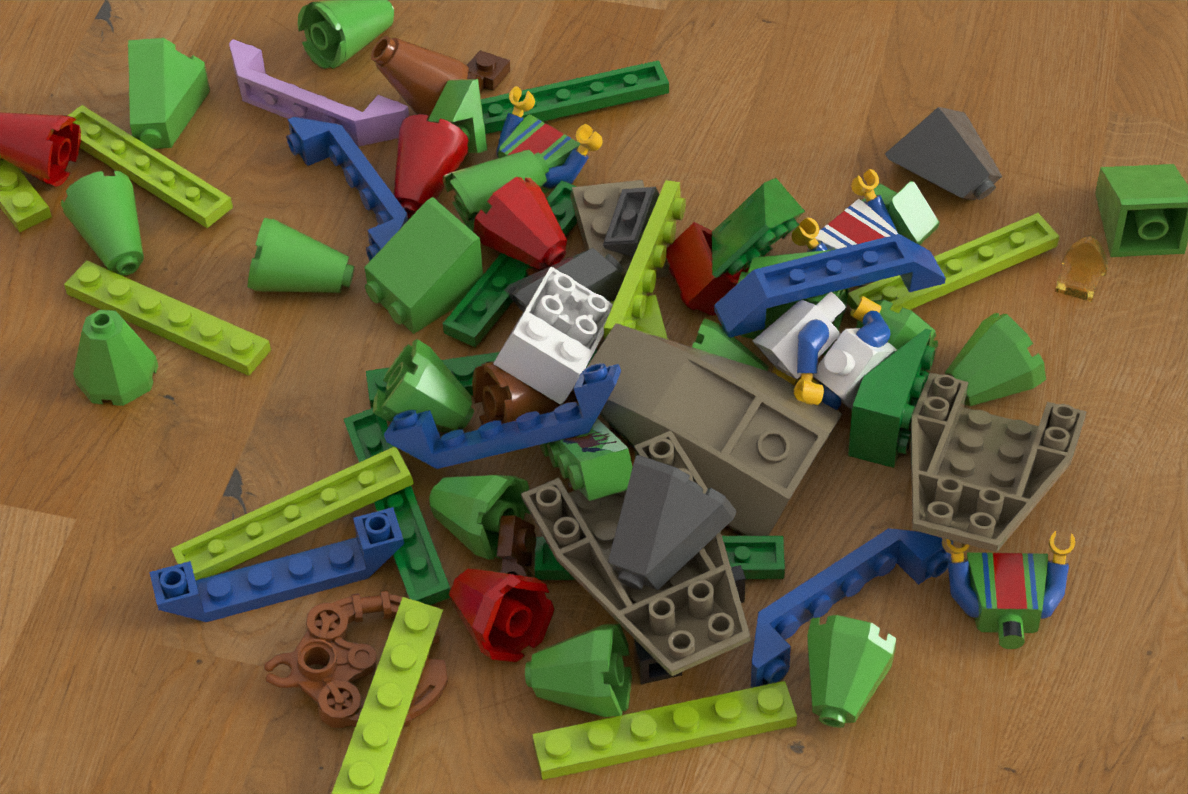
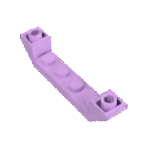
(373, 125)

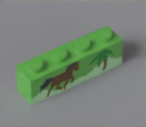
(592, 461)

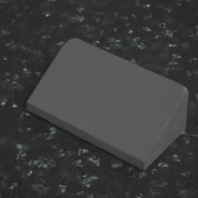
(630, 219)

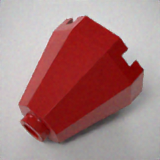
(522, 225)
(502, 611)

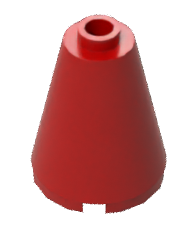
(40, 144)
(423, 157)

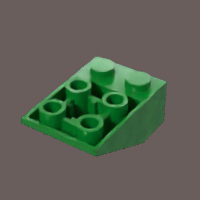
(753, 228)
(887, 402)

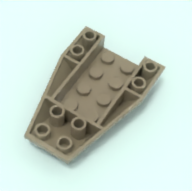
(729, 418)
(981, 471)
(684, 620)

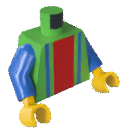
(562, 154)
(1008, 589)

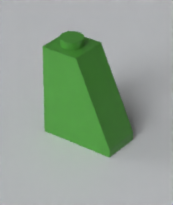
(163, 90)

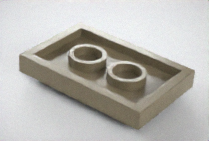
(594, 211)

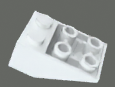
(555, 336)

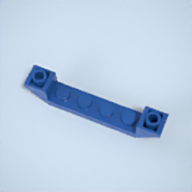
(322, 140)
(745, 305)
(419, 436)
(914, 551)
(282, 578)

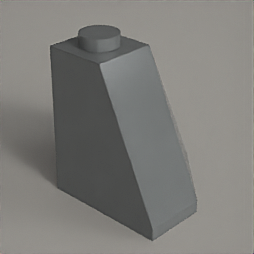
(948, 154)
(588, 268)
(663, 523)

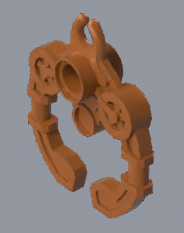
(346, 661)

